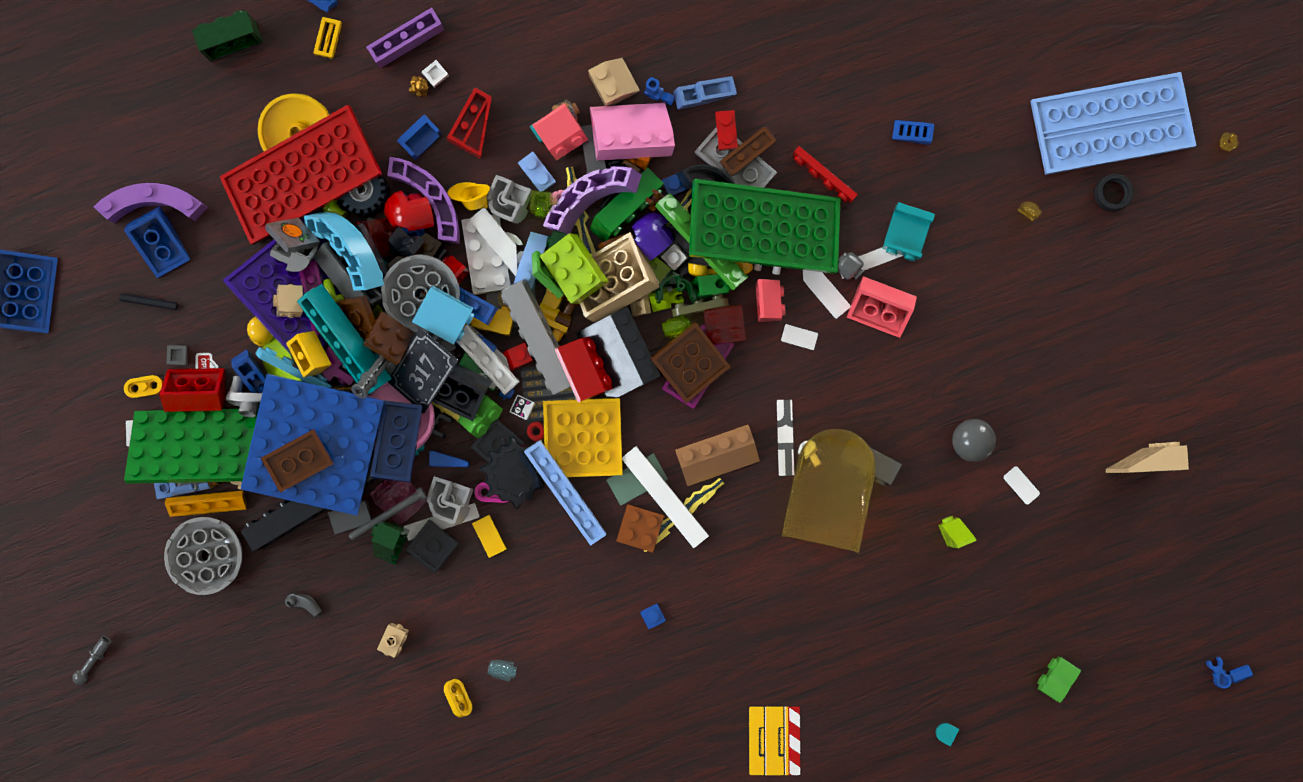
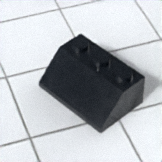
(463, 392)

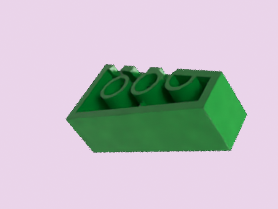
(624, 207)

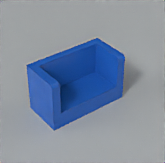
(419, 137)

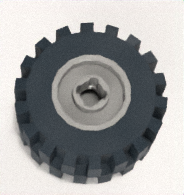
(367, 198)

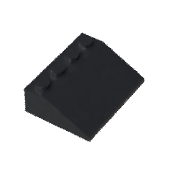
(622, 352)

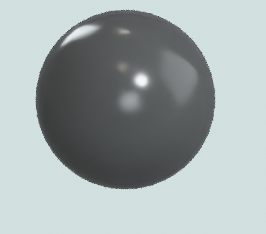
(974, 440)

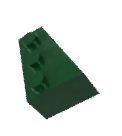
(388, 541)

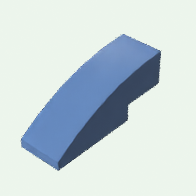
(704, 92)

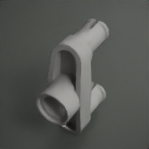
(246, 401)

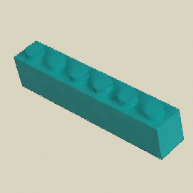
(340, 334)

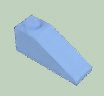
(535, 242)

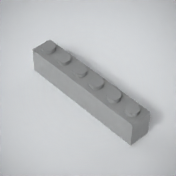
(537, 334)

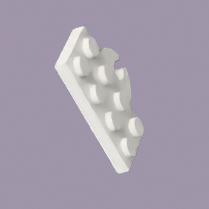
(486, 268)

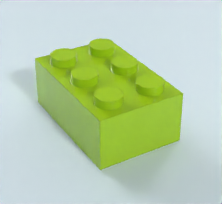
(574, 268)

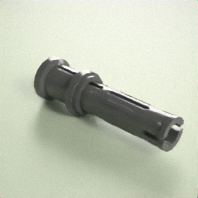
(369, 378)

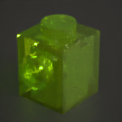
(540, 203)

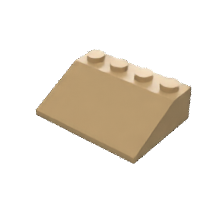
(628, 278)
(1155, 458)

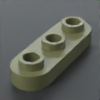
(699, 306)

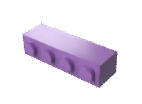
(405, 38)

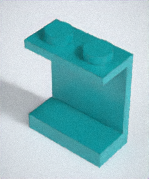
(907, 231)

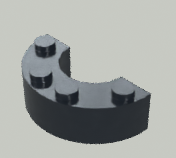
(702, 172)

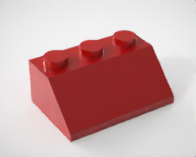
(584, 369)
(193, 390)

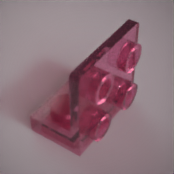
(392, 493)

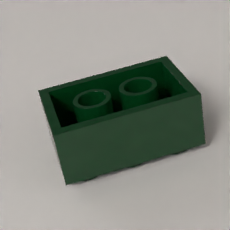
(227, 35)

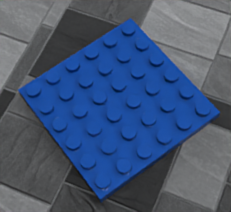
(342, 423)

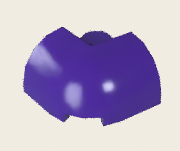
(652, 235)

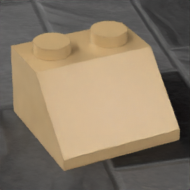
(613, 81)

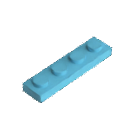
(286, 364)

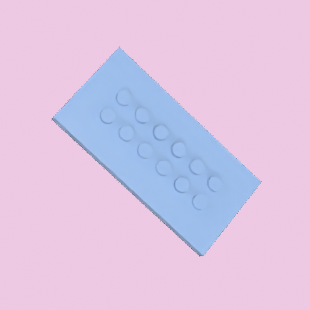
(1113, 123)

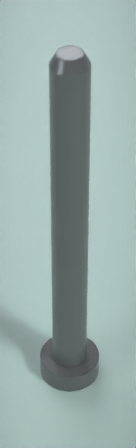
(389, 513)

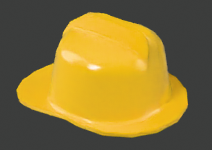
(470, 194)

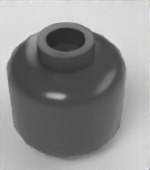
(850, 266)

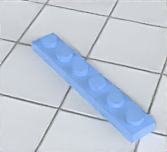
(565, 492)

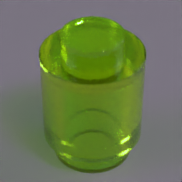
(675, 326)

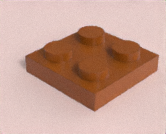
(640, 528)

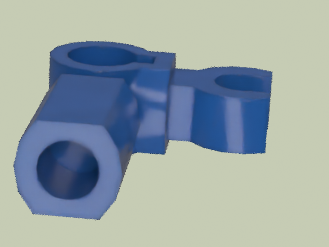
(657, 93)
(1224, 680)

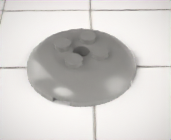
(406, 277)
(185, 560)

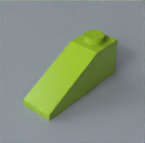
(955, 532)

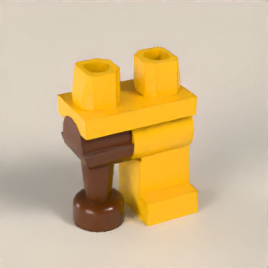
(557, 319)

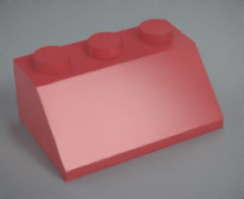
(882, 307)

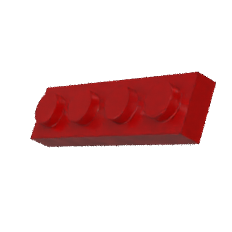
(818, 170)

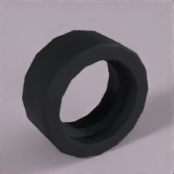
(1126, 185)

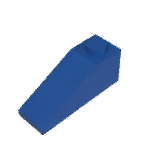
(249, 371)

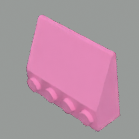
(632, 131)

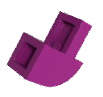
(336, 370)

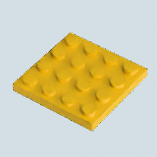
(584, 436)

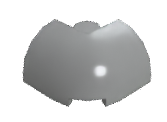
(508, 199)
(296, 260)
(449, 500)

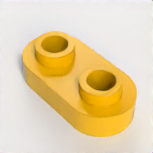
(144, 386)
(458, 698)

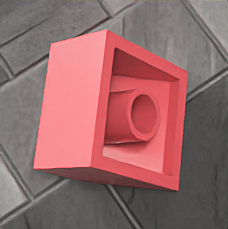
(560, 132)
(769, 300)

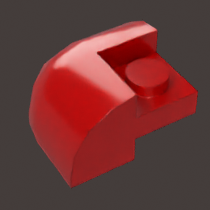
(409, 211)

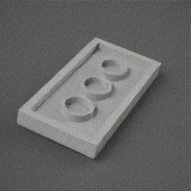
(755, 174)

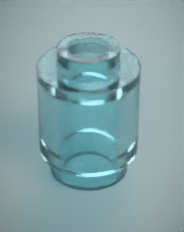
(502, 669)

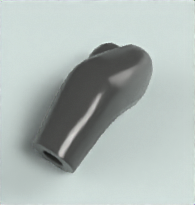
(304, 601)

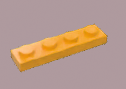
(206, 503)

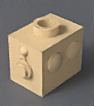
(287, 301)
(398, 634)

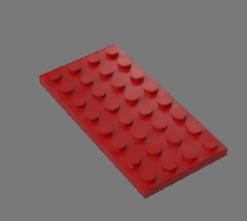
(301, 173)

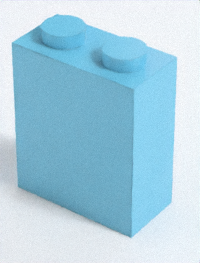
(443, 315)

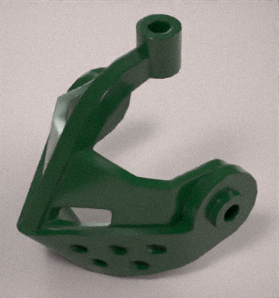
(674, 278)

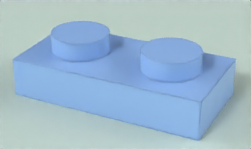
(536, 172)

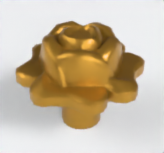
(419, 86)

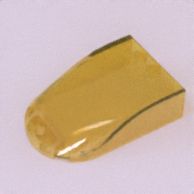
(831, 490)

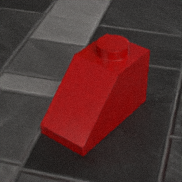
(457, 268)
(518, 357)

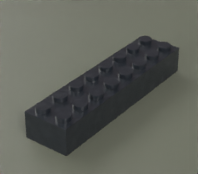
(284, 520)

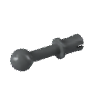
(81, 676)

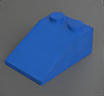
(157, 241)

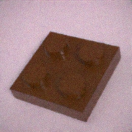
(388, 338)

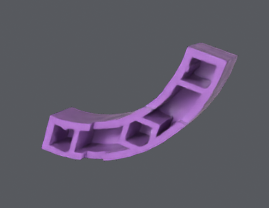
(420, 179)
(587, 191)
(148, 194)

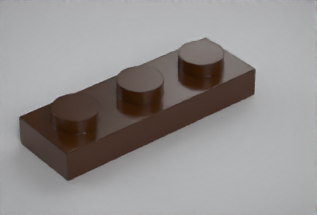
(748, 151)

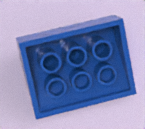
(26, 291)

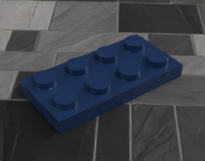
(396, 441)

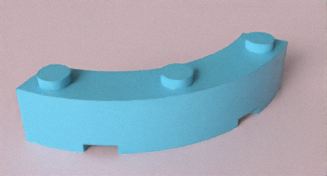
(351, 245)

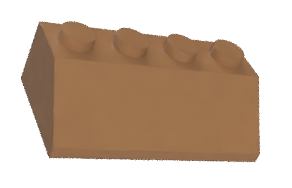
(717, 455)

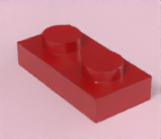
(726, 130)

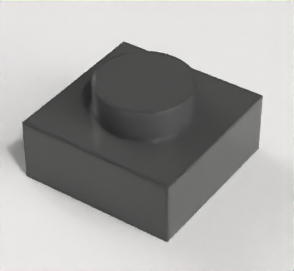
(177, 355)

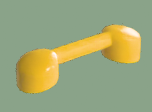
(701, 270)

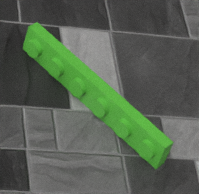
(681, 220)

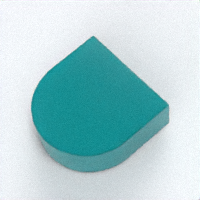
(946, 733)

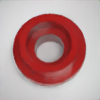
(531, 427)

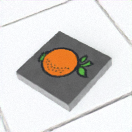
(292, 235)

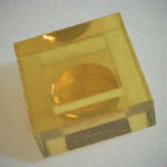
(1030, 210)

